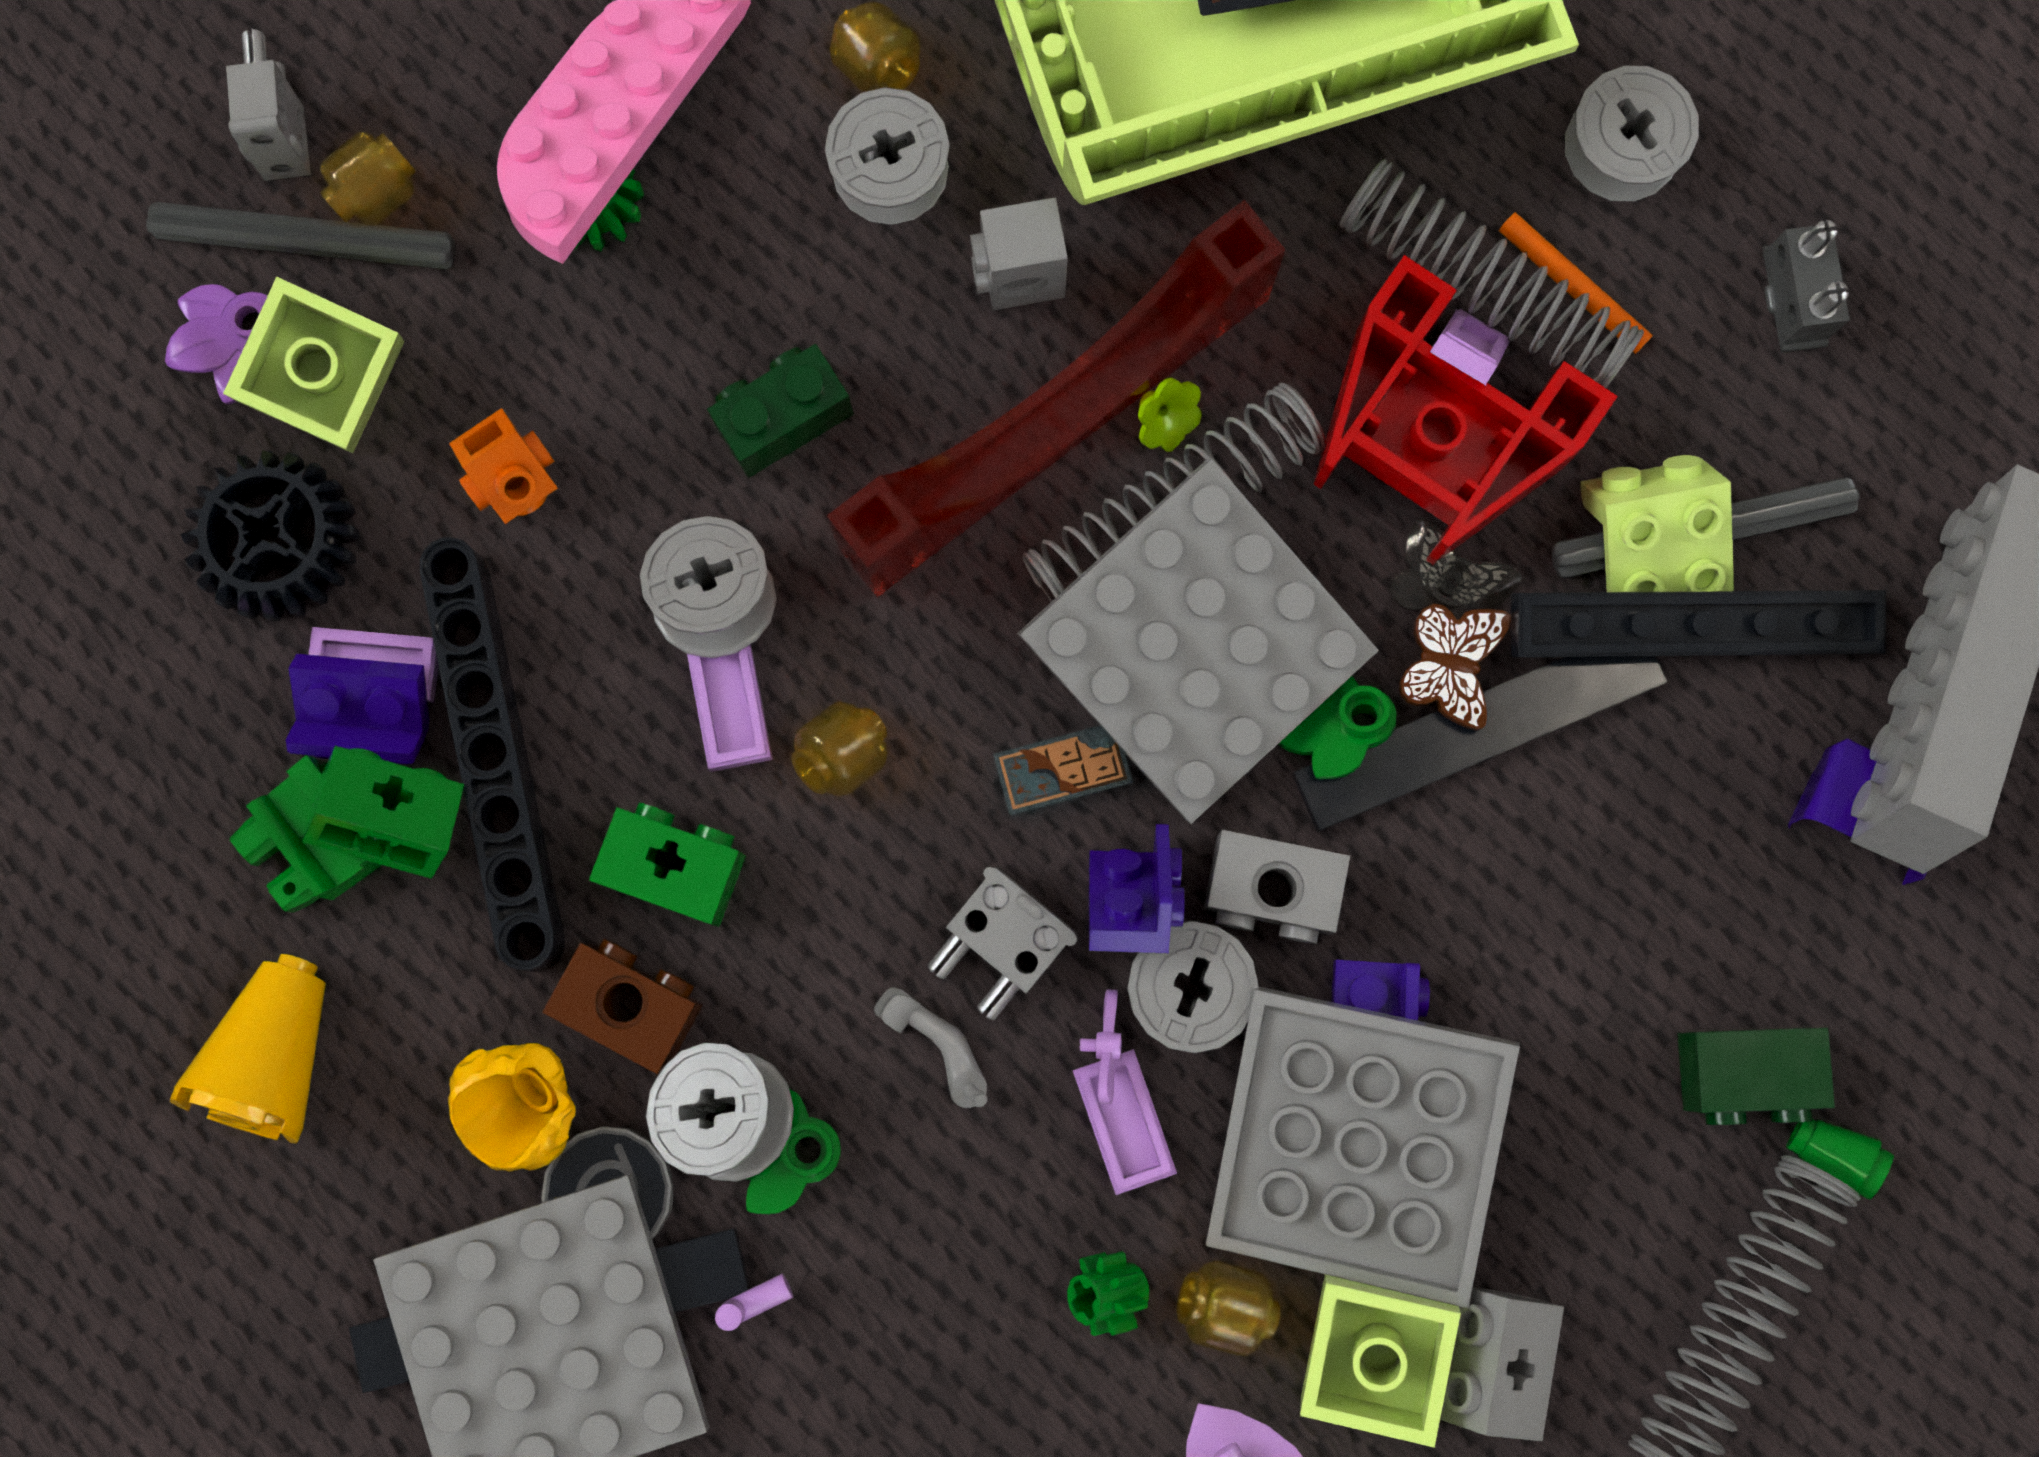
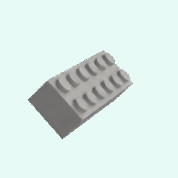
(1963, 685)

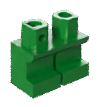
(280, 825)

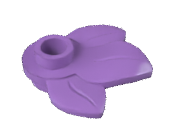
(213, 334)

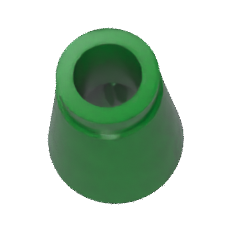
(1843, 1154)

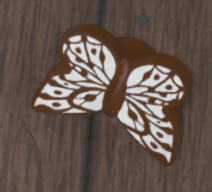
(1452, 660)

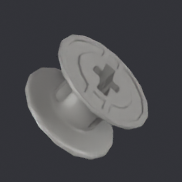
(1634, 101)
(907, 129)
(703, 554)
(1227, 975)
(703, 1083)

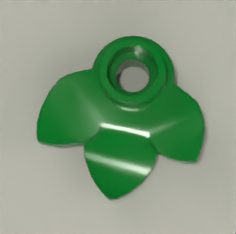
(1333, 737)
(787, 1176)

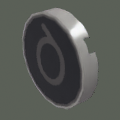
(609, 1154)

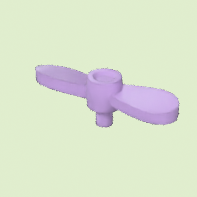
(1107, 1048)

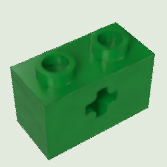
(407, 835)
(630, 865)

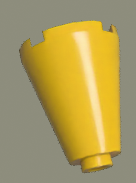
(261, 1054)

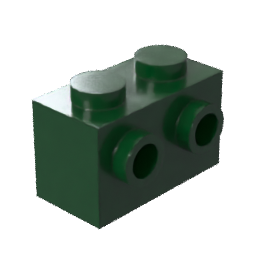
(780, 409)
(1756, 1072)

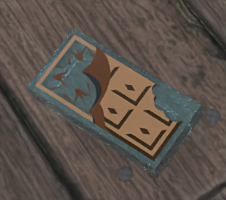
(1061, 770)

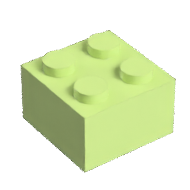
(314, 365)
(1379, 1360)

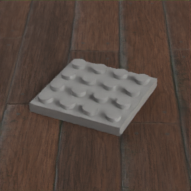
(1198, 641)
(1362, 1145)
(544, 1333)

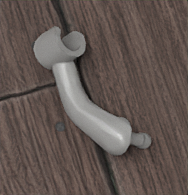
(964, 1076)

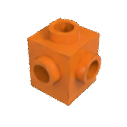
(504, 467)

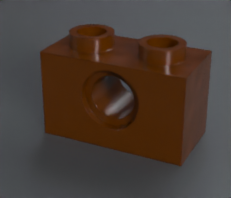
(586, 998)

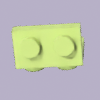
(1664, 526)

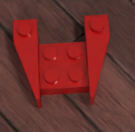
(1437, 430)

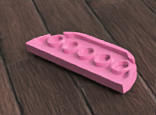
(604, 112)

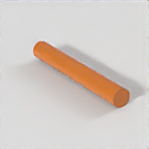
(1560, 268)

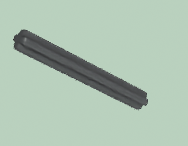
(301, 235)
(1749, 519)

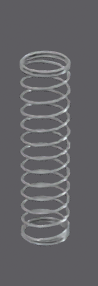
(1369, 190)
(1042, 568)
(1828, 1187)

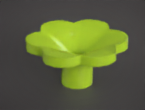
(1169, 414)

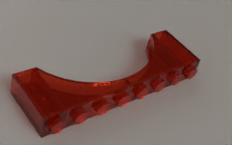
(919, 510)

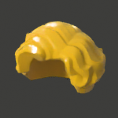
(511, 1106)

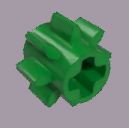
(1108, 1293)

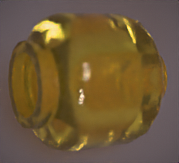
(875, 48)
(366, 178)
(840, 749)
(1228, 1308)

